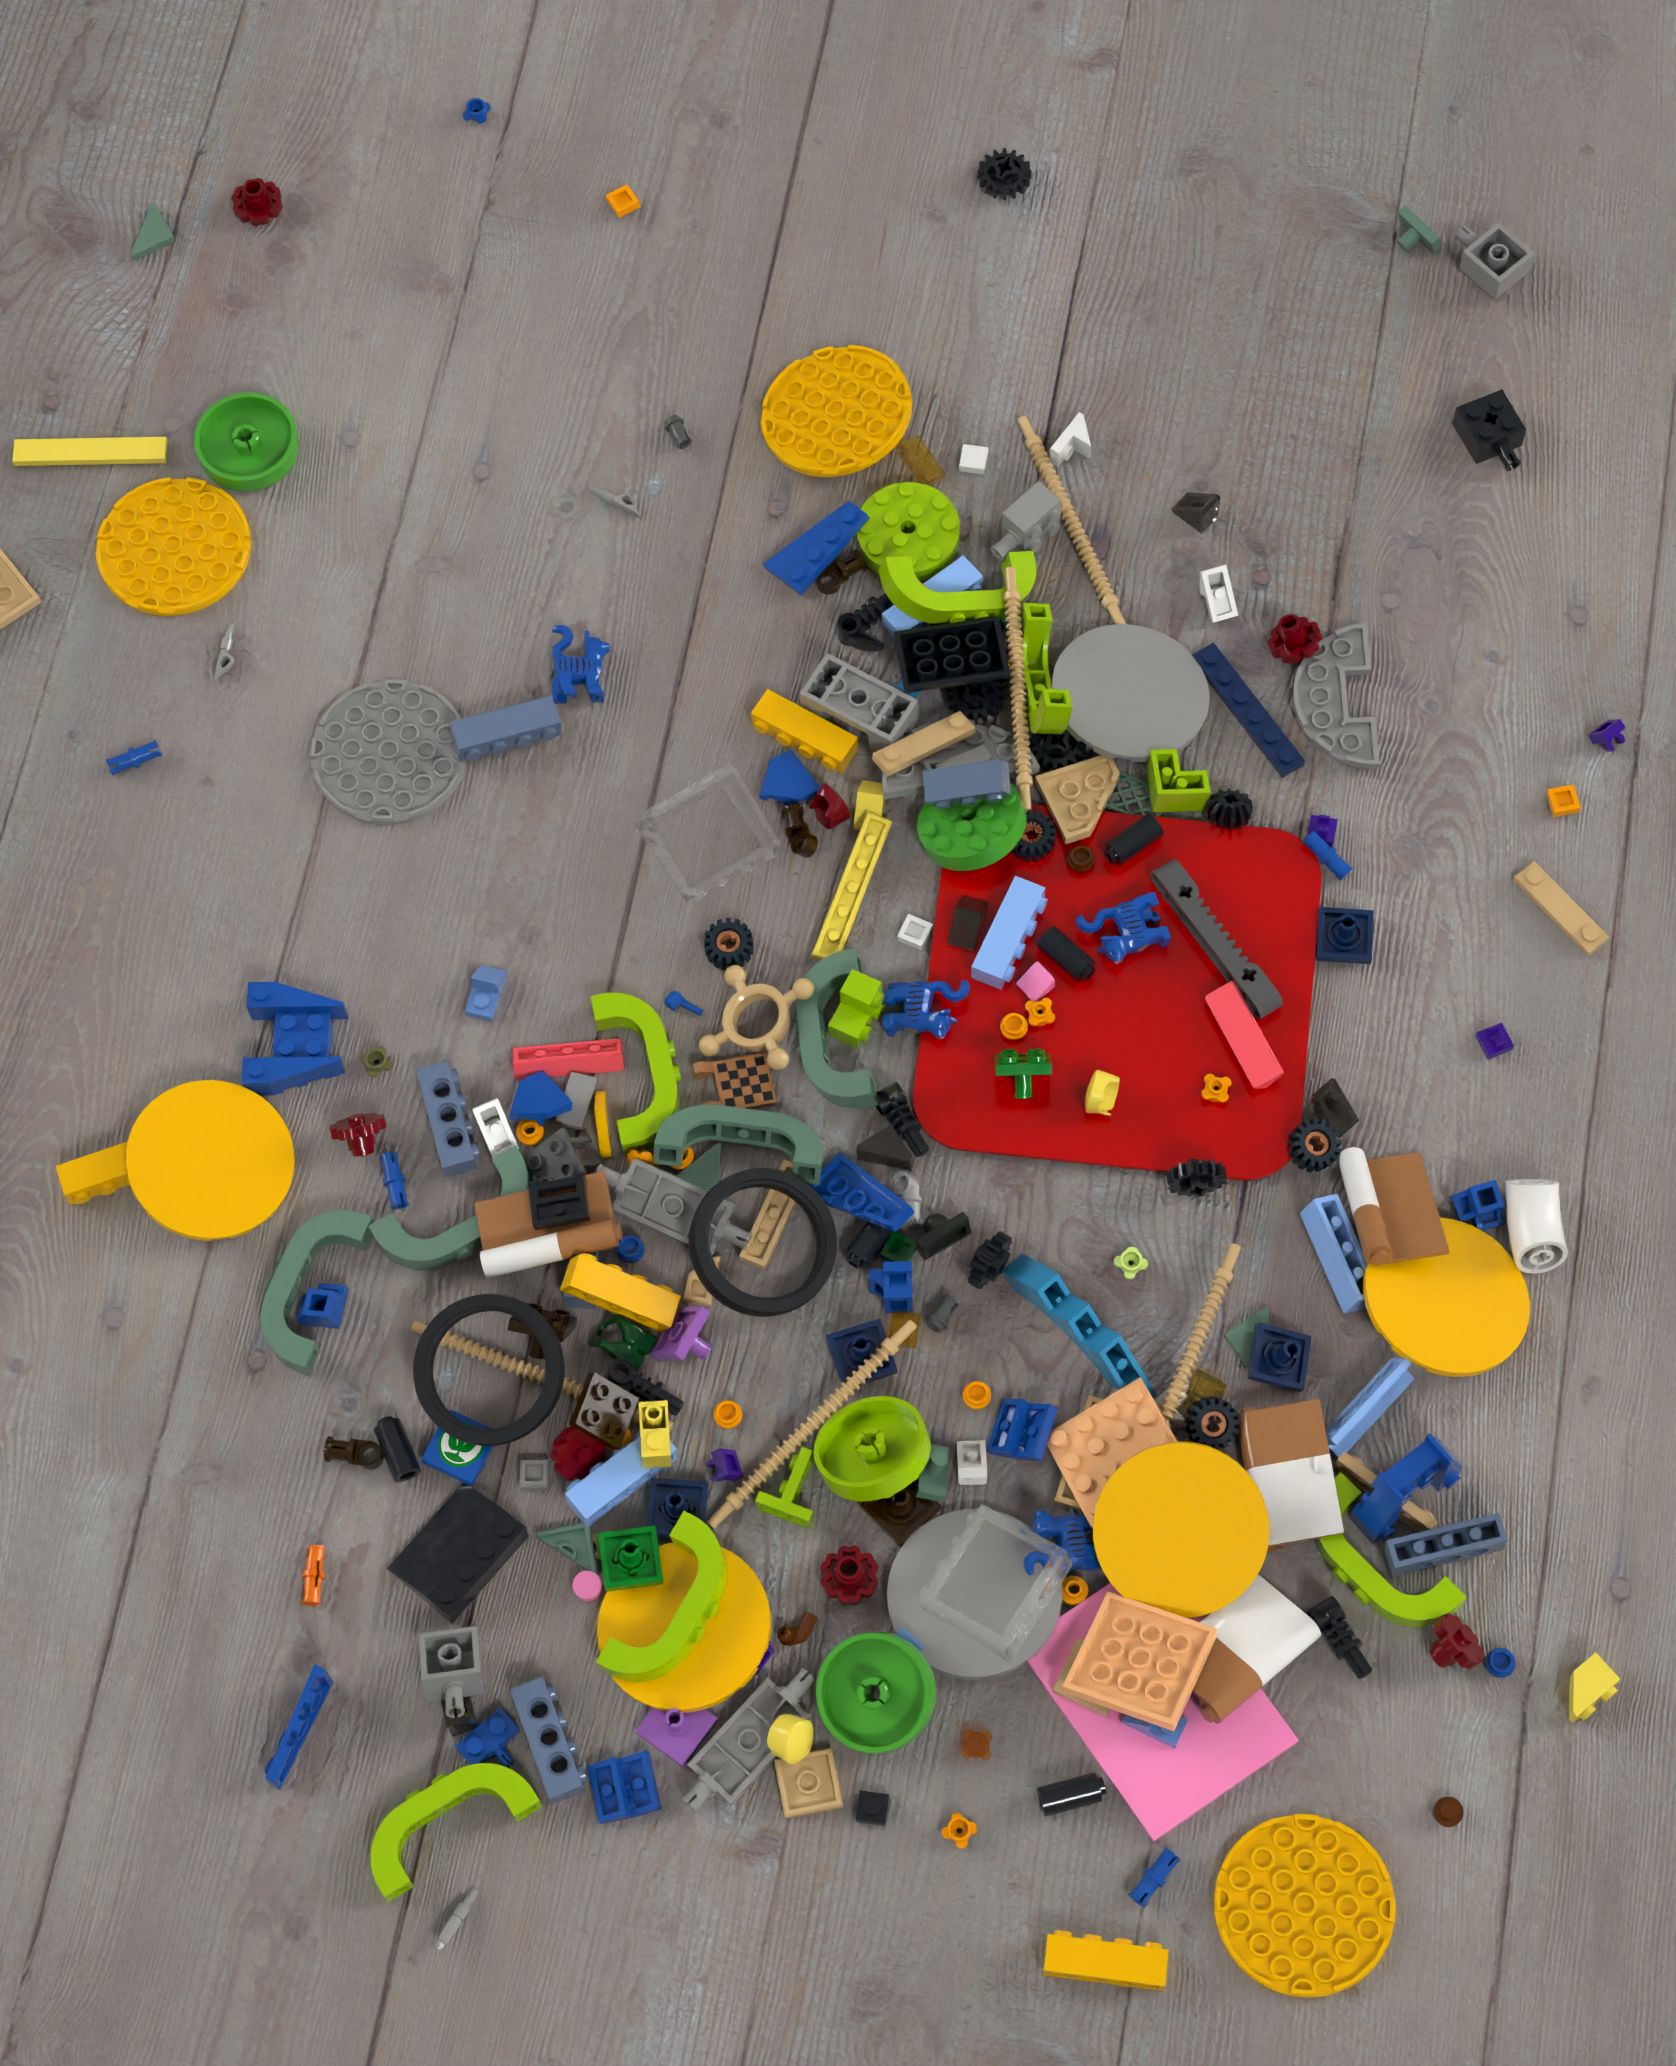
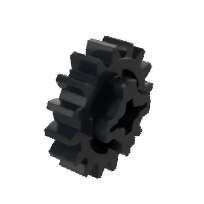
(1004, 174)
(975, 699)
(1056, 749)
(1196, 1177)
(989, 1260)

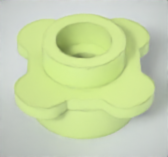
(1134, 1255)

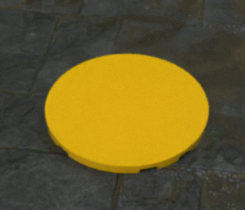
(836, 411)
(173, 546)
(210, 1160)
(1453, 1309)
(1181, 1528)
(724, 1656)
(1304, 1906)

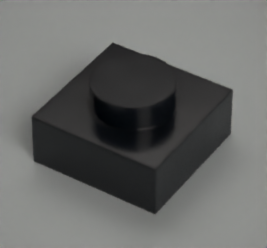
(872, 1808)

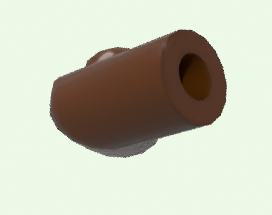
(797, 1634)

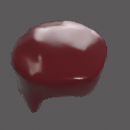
(830, 807)

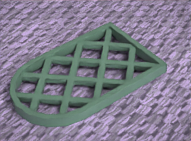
(1114, 807)

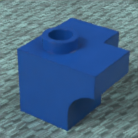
(1481, 1205)
(893, 1286)
(323, 1306)

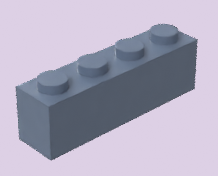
(505, 728)

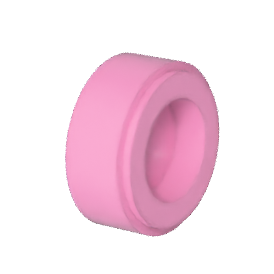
(587, 1586)

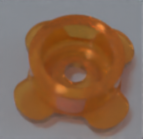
(976, 1752)

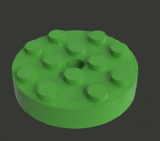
(223, 445)
(975, 843)
(904, 1685)

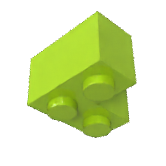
(1175, 789)
(859, 1005)

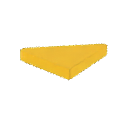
(602, 1124)

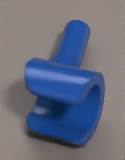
(675, 999)

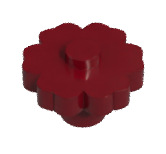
(257, 202)
(1294, 639)
(359, 1132)
(576, 1454)
(849, 1575)
(1455, 1644)

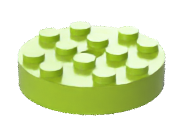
(918, 510)
(849, 1443)

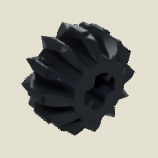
(1229, 809)

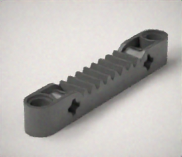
(1172, 883)

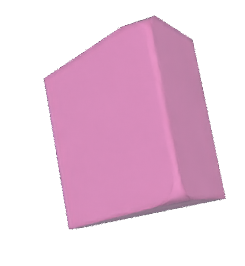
(1036, 982)

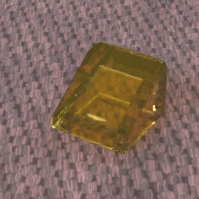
(898, 1321)
(1204, 1386)

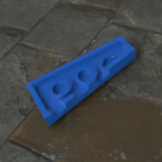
(814, 550)
(860, 1195)
(303, 1717)

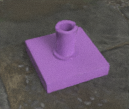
(682, 1336)
(676, 1733)

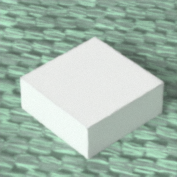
(973, 459)
(914, 932)

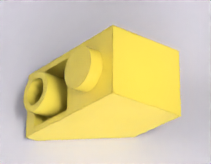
(654, 1434)
(1588, 1685)

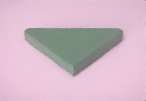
(153, 234)
(704, 1170)
(1241, 1336)
(572, 1542)

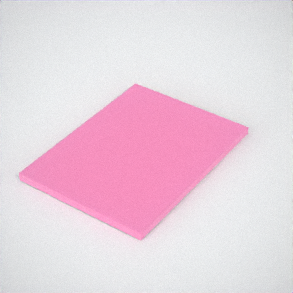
(1152, 1778)

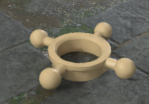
(745, 995)

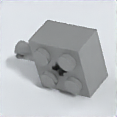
(1494, 259)
(1029, 521)
(451, 1667)

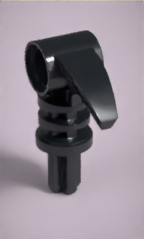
(860, 622)
(894, 1103)
(641, 1386)
(1328, 1618)

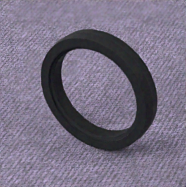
(814, 1208)
(426, 1353)

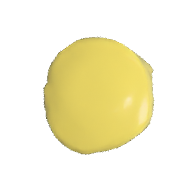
(1101, 1092)
(790, 1738)

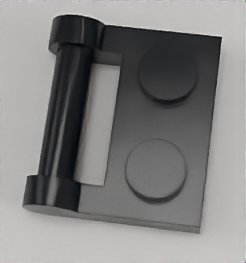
(562, 1208)

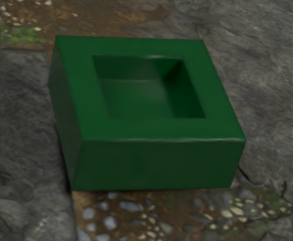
(898, 1248)

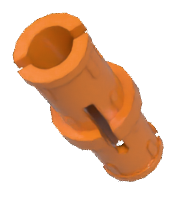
(313, 1575)

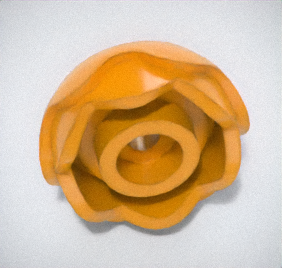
(643, 1155)

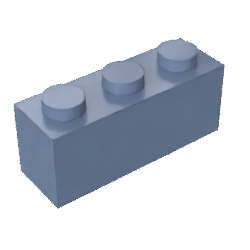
(966, 783)

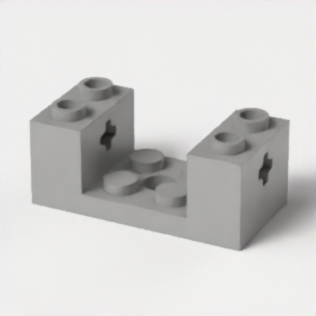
(885, 714)

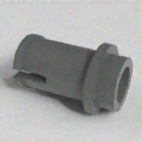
(675, 426)
(938, 1319)

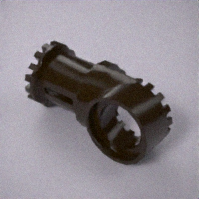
(841, 572)
(798, 831)
(352, 1452)

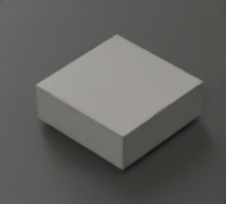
(534, 1474)

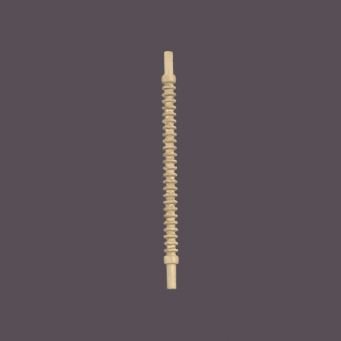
(1036, 449)
(1016, 661)
(1223, 1276)
(511, 1364)
(735, 1500)

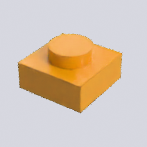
(622, 201)
(1563, 800)

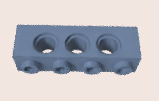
(432, 1081)
(1445, 1544)
(557, 1785)

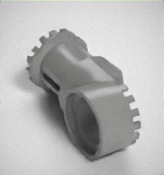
(910, 1196)

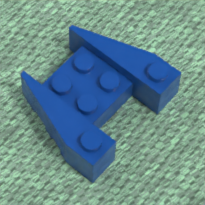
(300, 1038)
(1423, 1466)

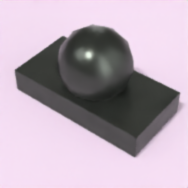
(941, 1233)

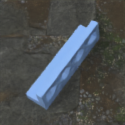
(1368, 1406)

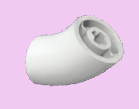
(1535, 1224)

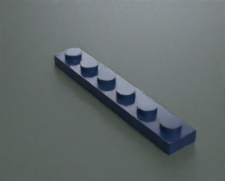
(1248, 711)

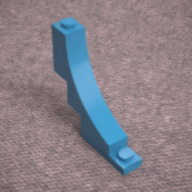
(1077, 1319)

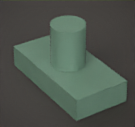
(1416, 232)
(933, 1478)

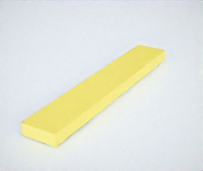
(90, 451)
(852, 886)

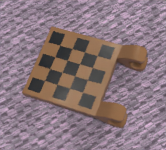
(740, 1081)

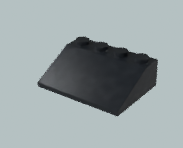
(951, 654)
(459, 1551)

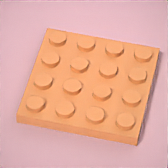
(1104, 1438)
(1140, 1661)

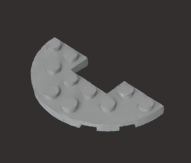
(1322, 698)
(997, 741)

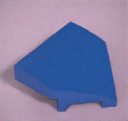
(788, 780)
(539, 1099)

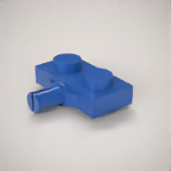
(489, 1740)

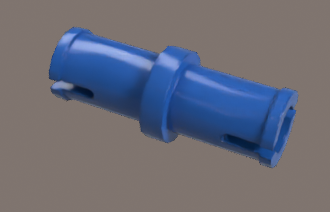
(134, 757)
(1327, 855)
(394, 1180)
(1154, 1877)

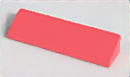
(1244, 1035)
(564, 1058)

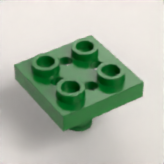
(1023, 1067)
(628, 1547)

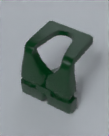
(634, 1341)

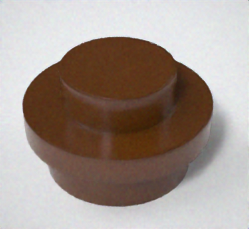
(1081, 859)
(1448, 1811)

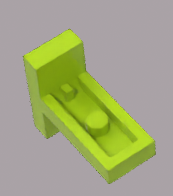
(789, 1491)

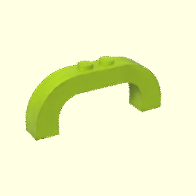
(950, 607)
(1047, 707)
(630, 1012)
(1372, 1588)
(688, 1623)
(434, 1801)

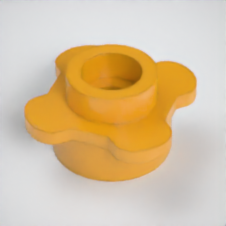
(1037, 1019)
(1213, 1095)
(968, 1829)

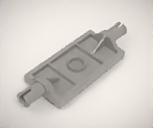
(669, 1204)
(740, 1747)

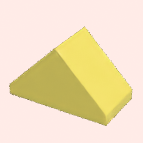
(869, 800)

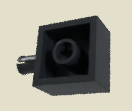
(1490, 429)

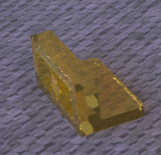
(920, 460)

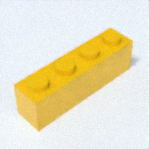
(804, 731)
(94, 1174)
(620, 1292)
(1106, 1961)

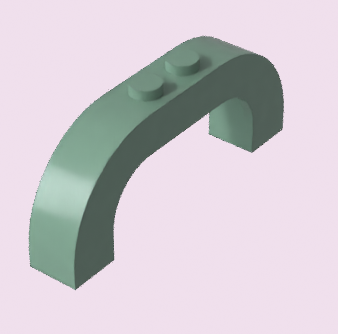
(844, 1089)
(741, 1127)
(454, 1243)
(292, 1267)

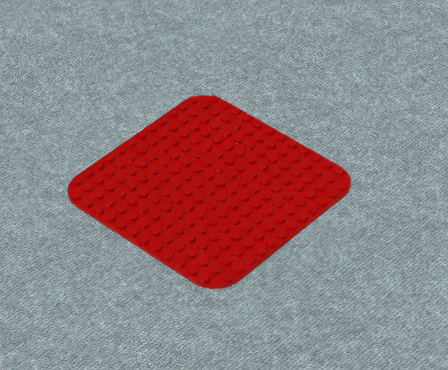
(1130, 1017)

